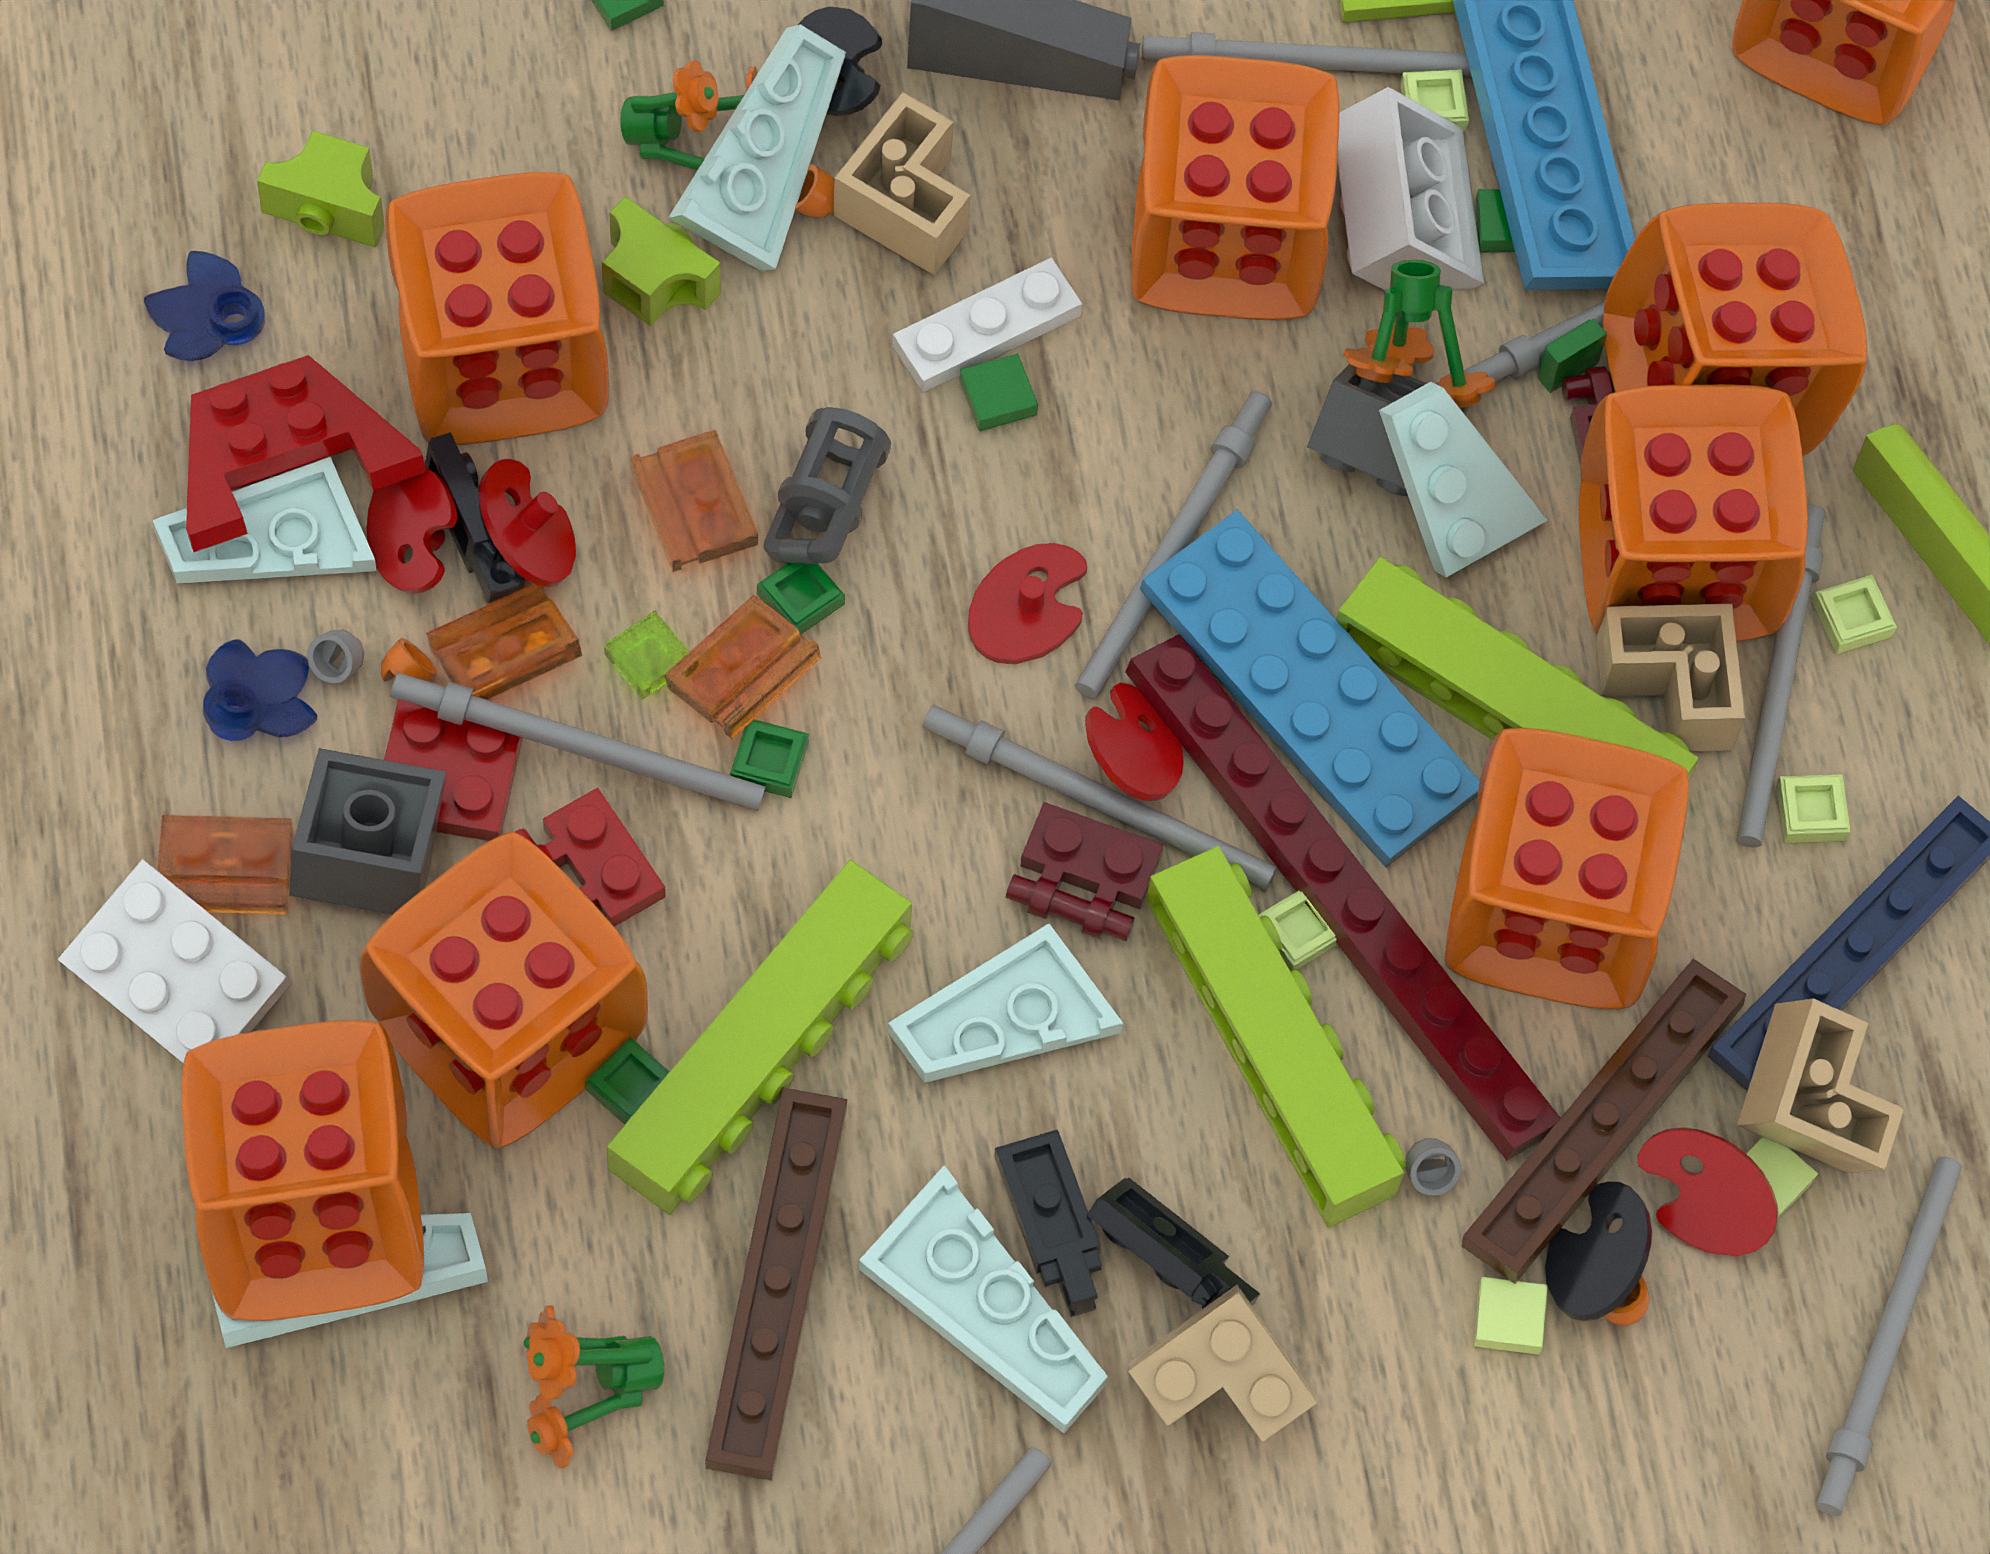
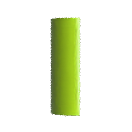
(1929, 517)

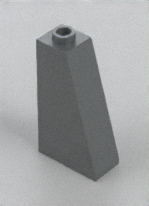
(1025, 43)

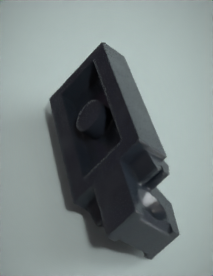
(469, 532)
(1052, 1216)
(1166, 1243)

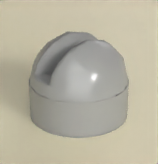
(327, 648)
(1432, 1176)

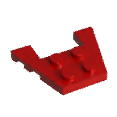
(275, 425)

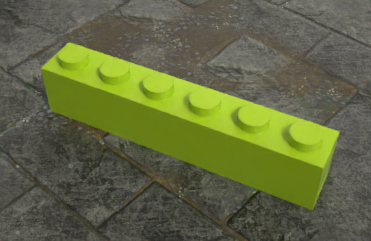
(1481, 672)
(1275, 1036)
(760, 1038)

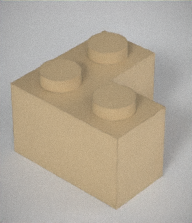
(895, 186)
(1682, 655)
(1805, 1091)
(1226, 1349)

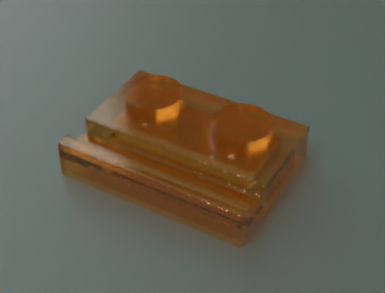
(694, 500)
(505, 643)
(742, 666)
(228, 861)

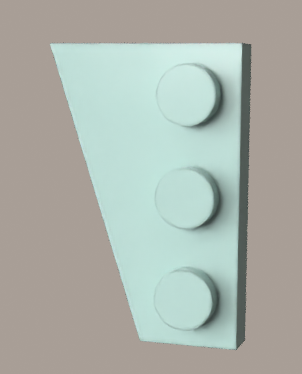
(1454, 481)
(293, 525)
(1005, 1010)

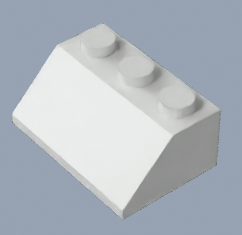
(1406, 191)

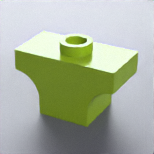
(325, 190)
(655, 265)

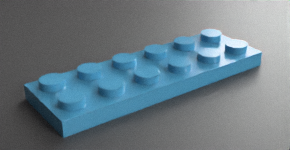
(1547, 141)
(1311, 687)

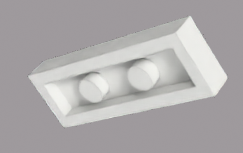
(987, 324)

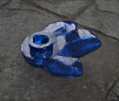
(198, 310)
(262, 690)

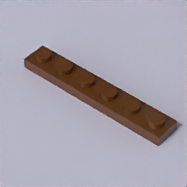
(1603, 1121)
(776, 1284)

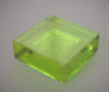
(645, 653)

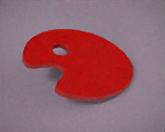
(406, 517)
(534, 533)
(1016, 613)
(1133, 759)
(1724, 1206)

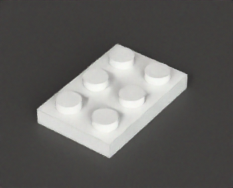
(172, 965)

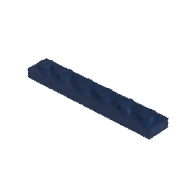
(1868, 930)

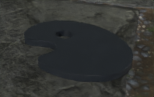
(857, 38)
(1599, 1269)

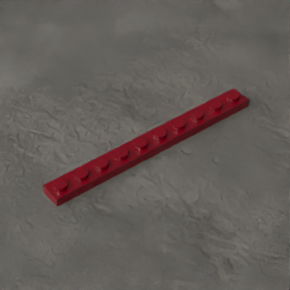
(1345, 896)

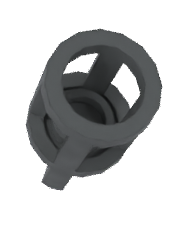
(819, 503)

